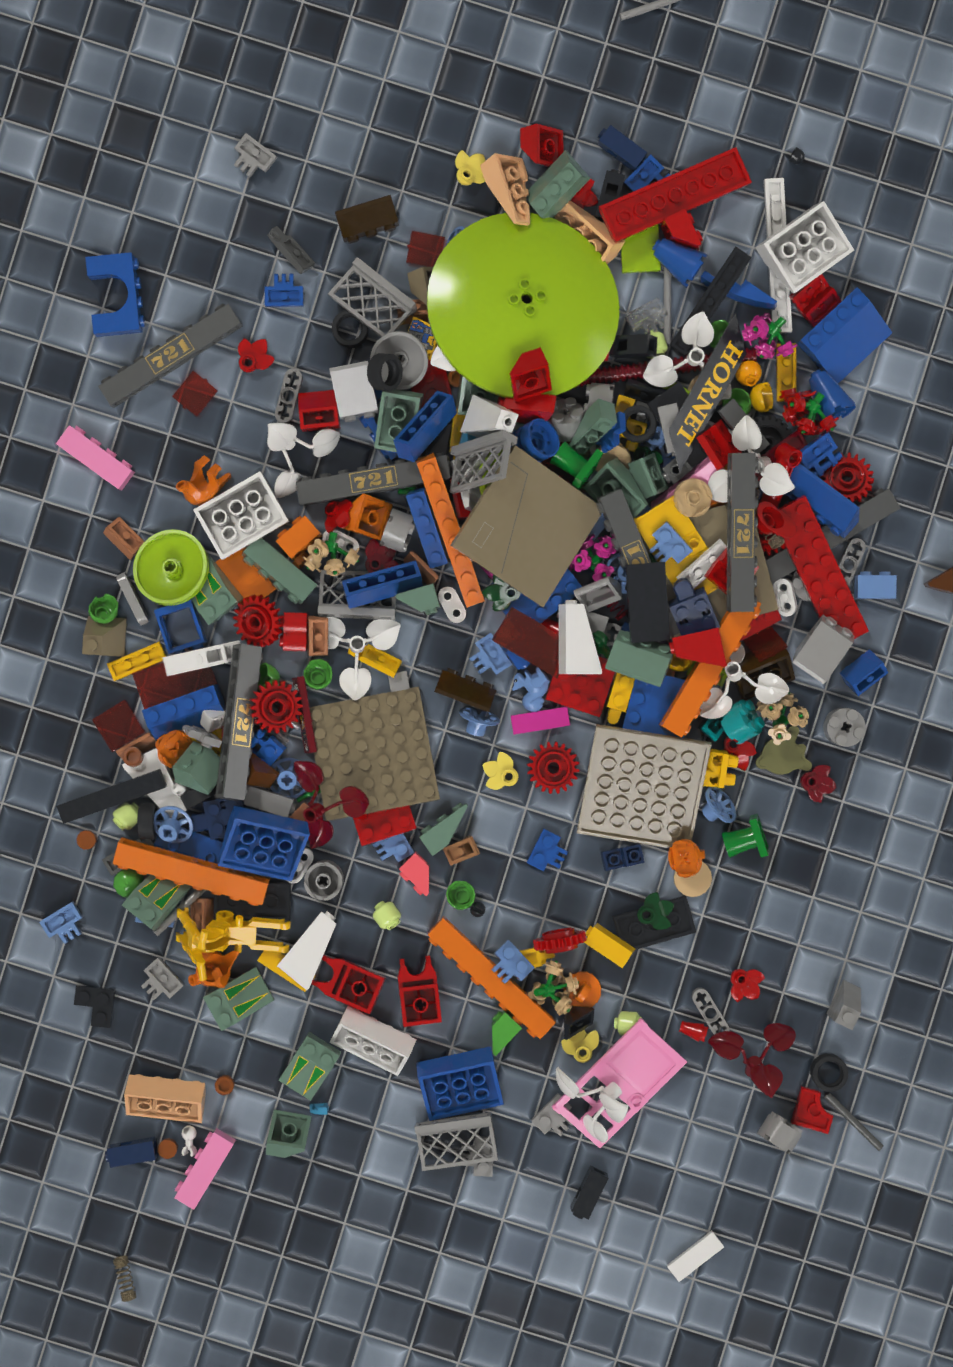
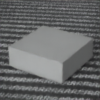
(399, 682)

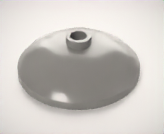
(411, 348)

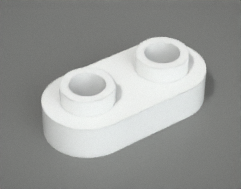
(342, 539)
(784, 597)
(452, 604)
(303, 866)

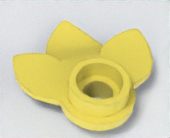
(471, 166)
(498, 769)
(580, 1041)

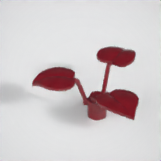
(353, 800)
(767, 1077)

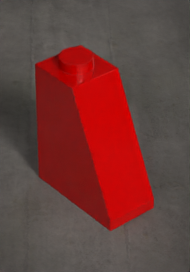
(535, 407)
(700, 647)

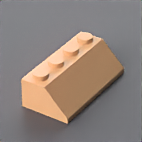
(165, 1098)

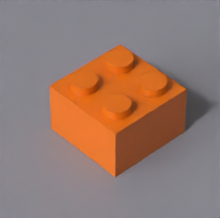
(298, 537)

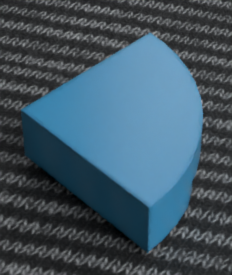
(319, 1108)

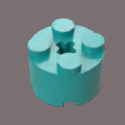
(742, 722)

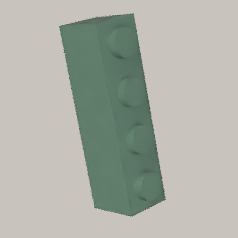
(279, 570)

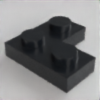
(100, 999)

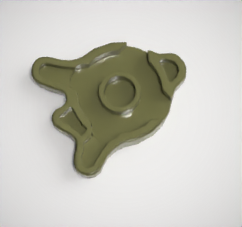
(784, 757)

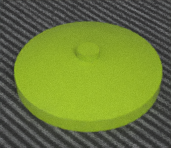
(171, 567)

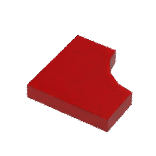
(809, 1111)

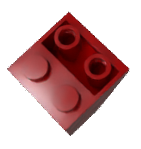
(681, 230)
(318, 411)

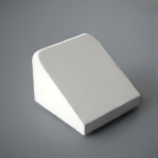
(212, 719)

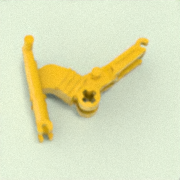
(225, 932)

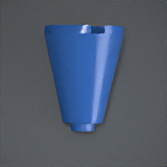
(679, 259)
(836, 399)

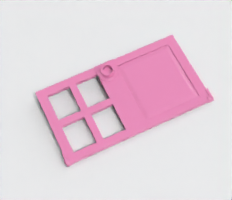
(638, 1065)

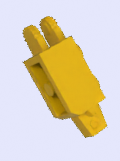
(619, 696)

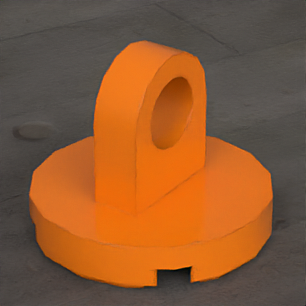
(172, 746)
(685, 858)
(588, 991)

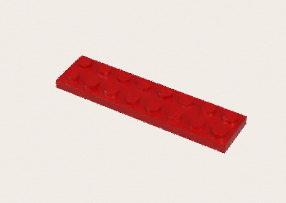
(674, 193)
(820, 569)

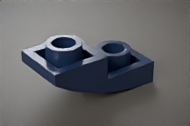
(622, 857)

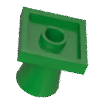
(575, 464)
(746, 839)

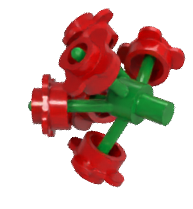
(800, 406)

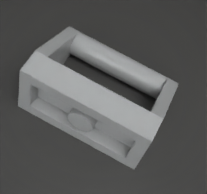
(599, 593)

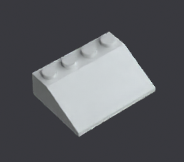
(805, 247)
(241, 515)

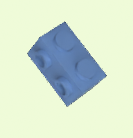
(875, 586)

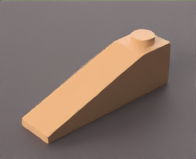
(507, 180)
(590, 228)

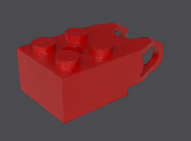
(344, 981)
(417, 987)

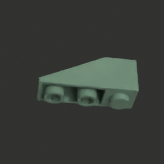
(595, 424)
(439, 835)

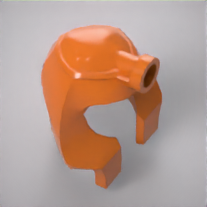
(198, 490)
(217, 969)

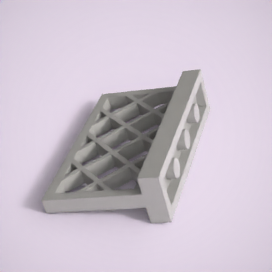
(379, 284)
(481, 448)
(343, 611)
(456, 1124)

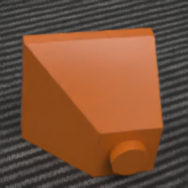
(369, 516)

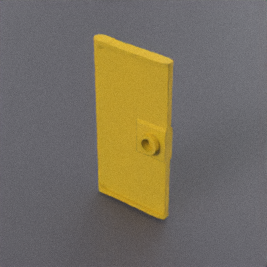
(654, 519)

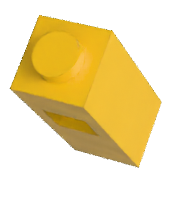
(609, 945)

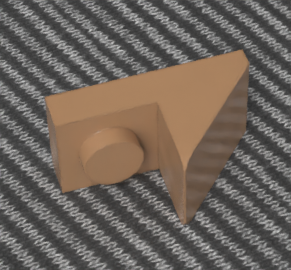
(461, 850)

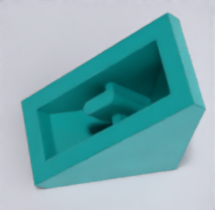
(712, 728)

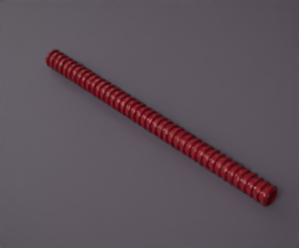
(637, 370)

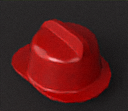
(774, 520)

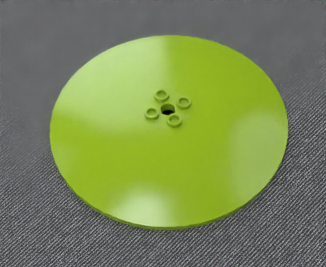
(487, 326)

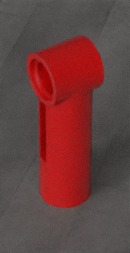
(789, 458)

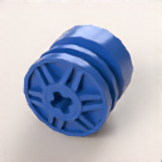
(538, 439)

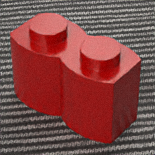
(294, 632)

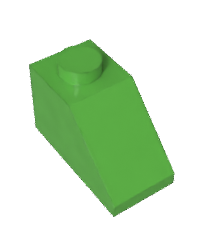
(503, 1030)

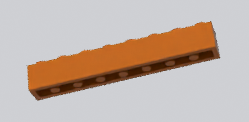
(449, 528)
(703, 675)
(190, 871)
(479, 966)

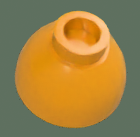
(748, 373)

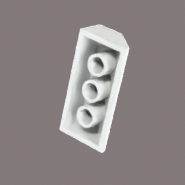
(373, 1040)

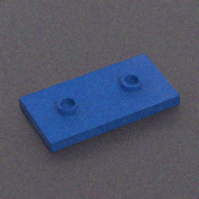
(196, 846)

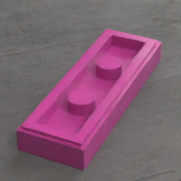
(540, 720)

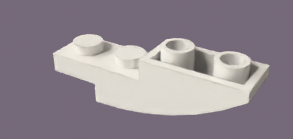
(199, 658)

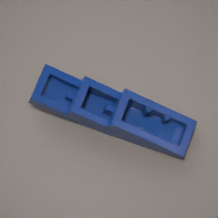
(744, 293)

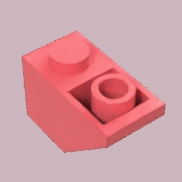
(416, 871)

